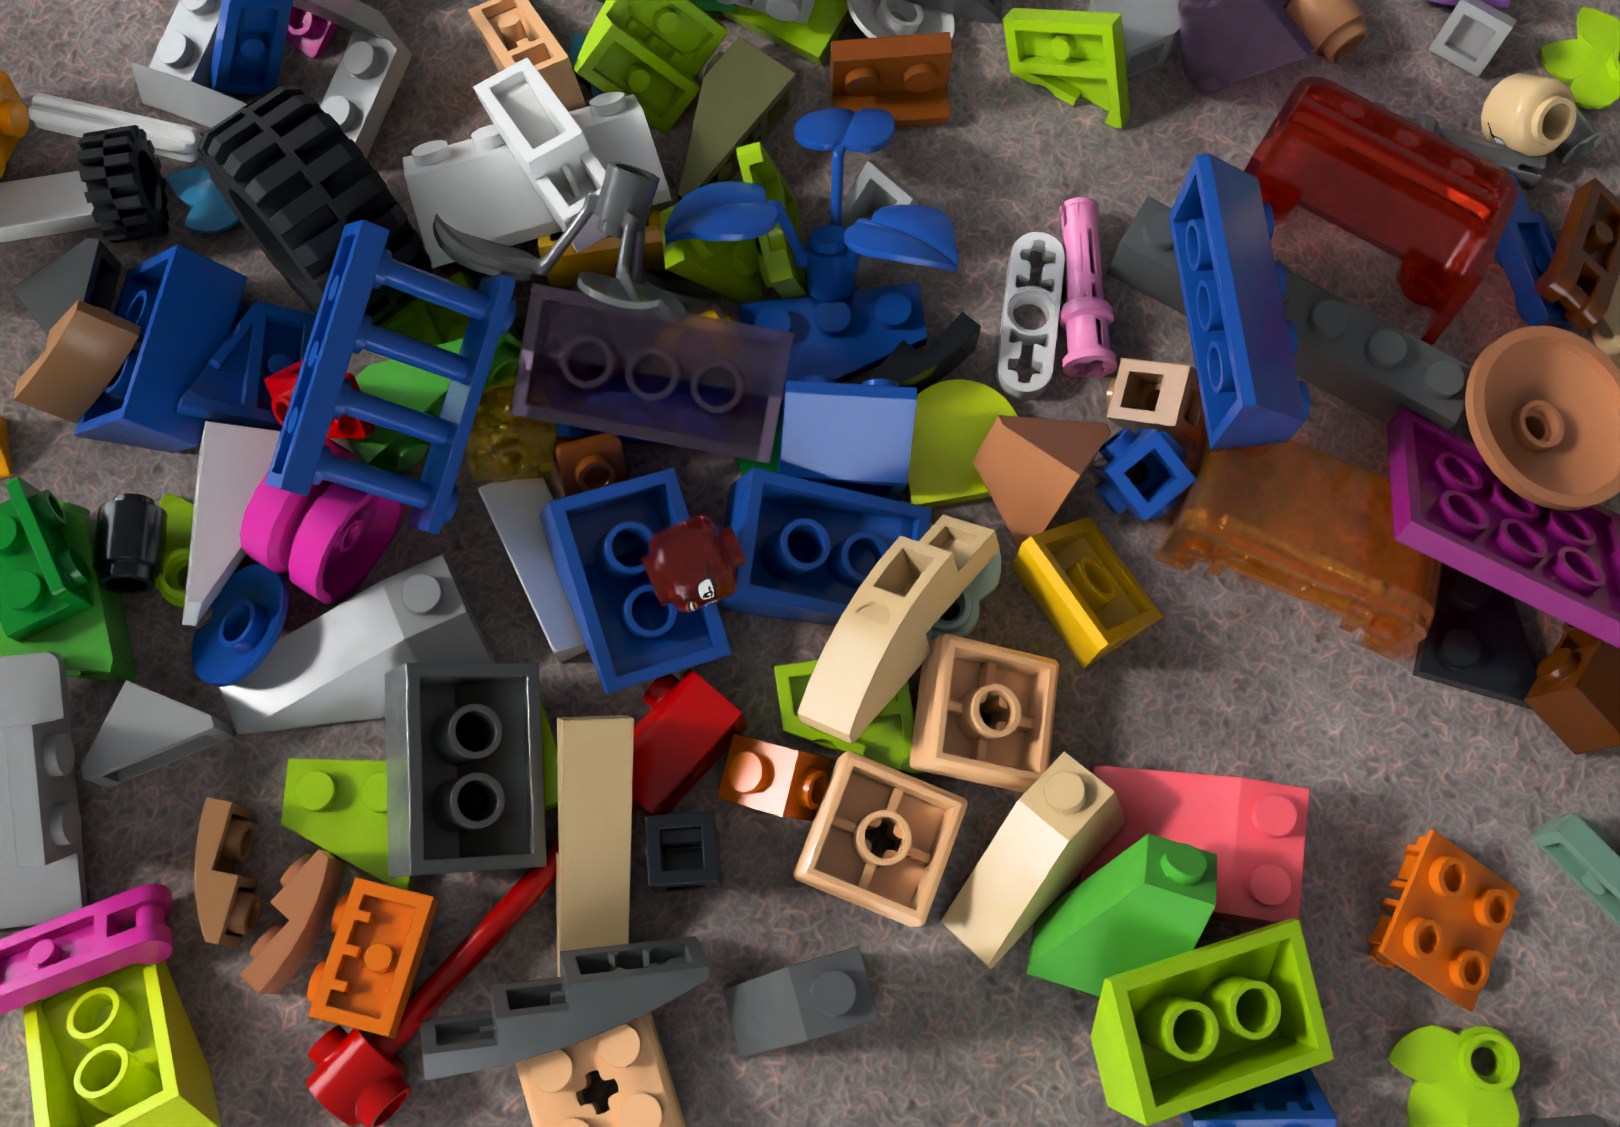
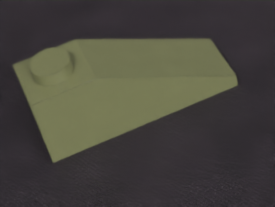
(737, 105)

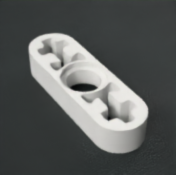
(1049, 302)

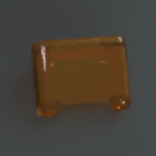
(1309, 532)

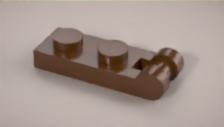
(1585, 257)

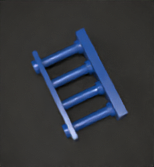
(346, 329)

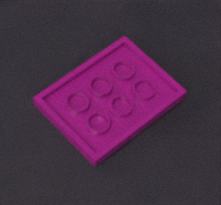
(1470, 520)

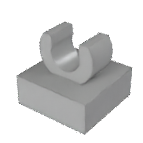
(1472, 35)

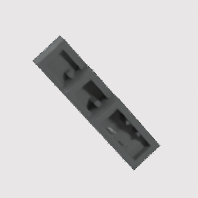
(592, 995)

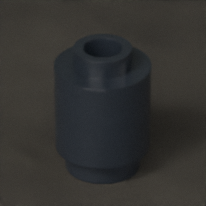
(130, 544)

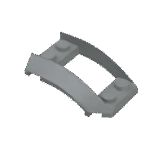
(355, 98)

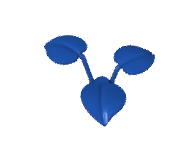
(830, 256)

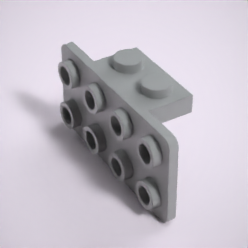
(38, 794)

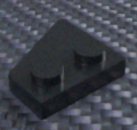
(1476, 641)

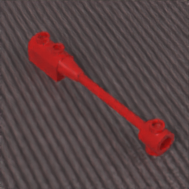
(672, 750)

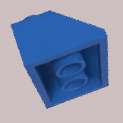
(184, 315)

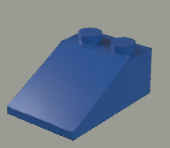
(809, 544)
(597, 557)

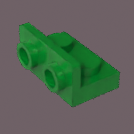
(38, 570)

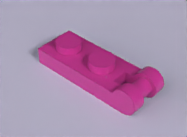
(85, 945)

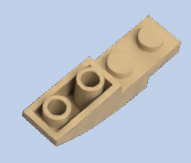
(886, 625)

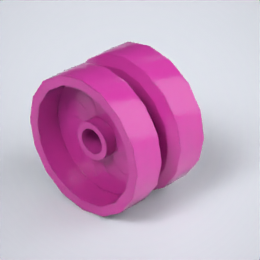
(323, 538)

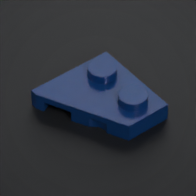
(233, 381)

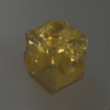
(506, 444)

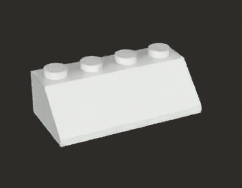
(486, 193)

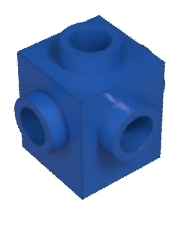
(1162, 475)

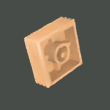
(1012, 689)
(919, 820)
(625, 1053)

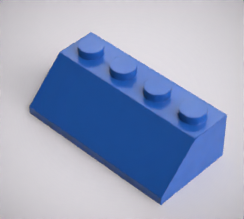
(1236, 308)

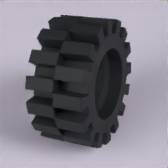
(124, 183)

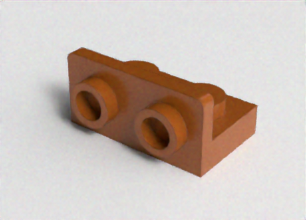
(894, 74)

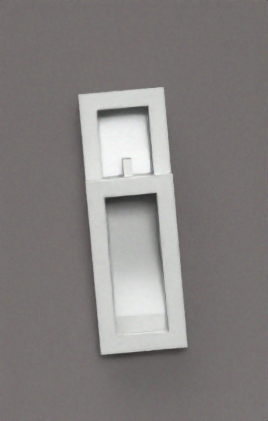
(545, 144)

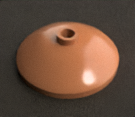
(1547, 417)

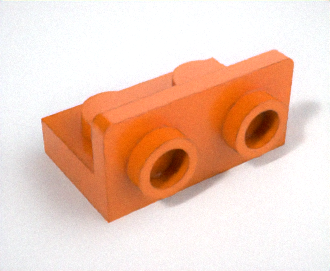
(372, 957)

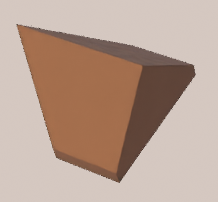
(1035, 467)

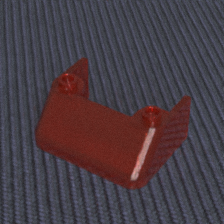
(1390, 188)

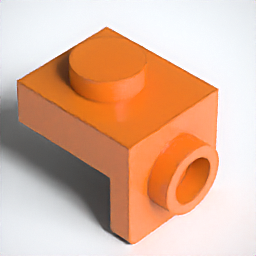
(774, 778)

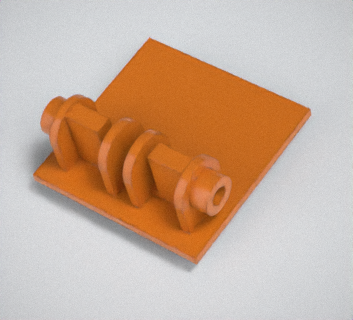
(1445, 919)

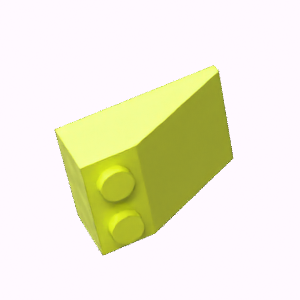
(118, 1055)

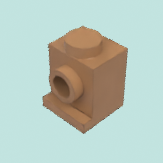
(1145, 383)

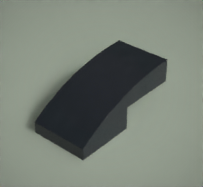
(920, 371)

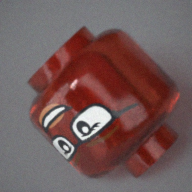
(693, 564)

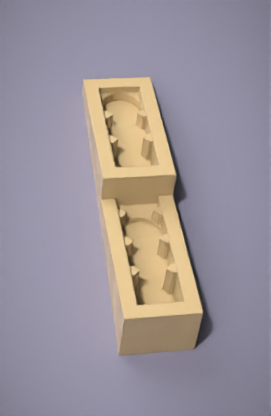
(593, 831)

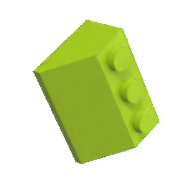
(1209, 1024)

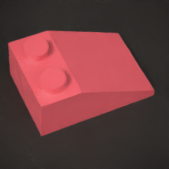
(1245, 821)

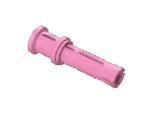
(1086, 312)

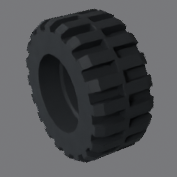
(297, 186)

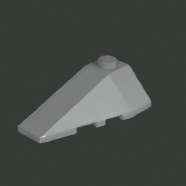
(340, 659)

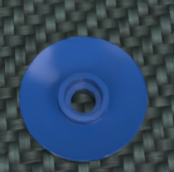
(242, 626)

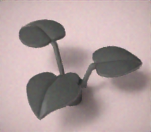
(622, 213)

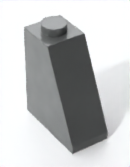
(801, 1002)

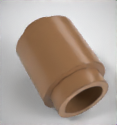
(1330, 25)

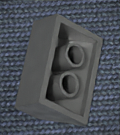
(464, 768)

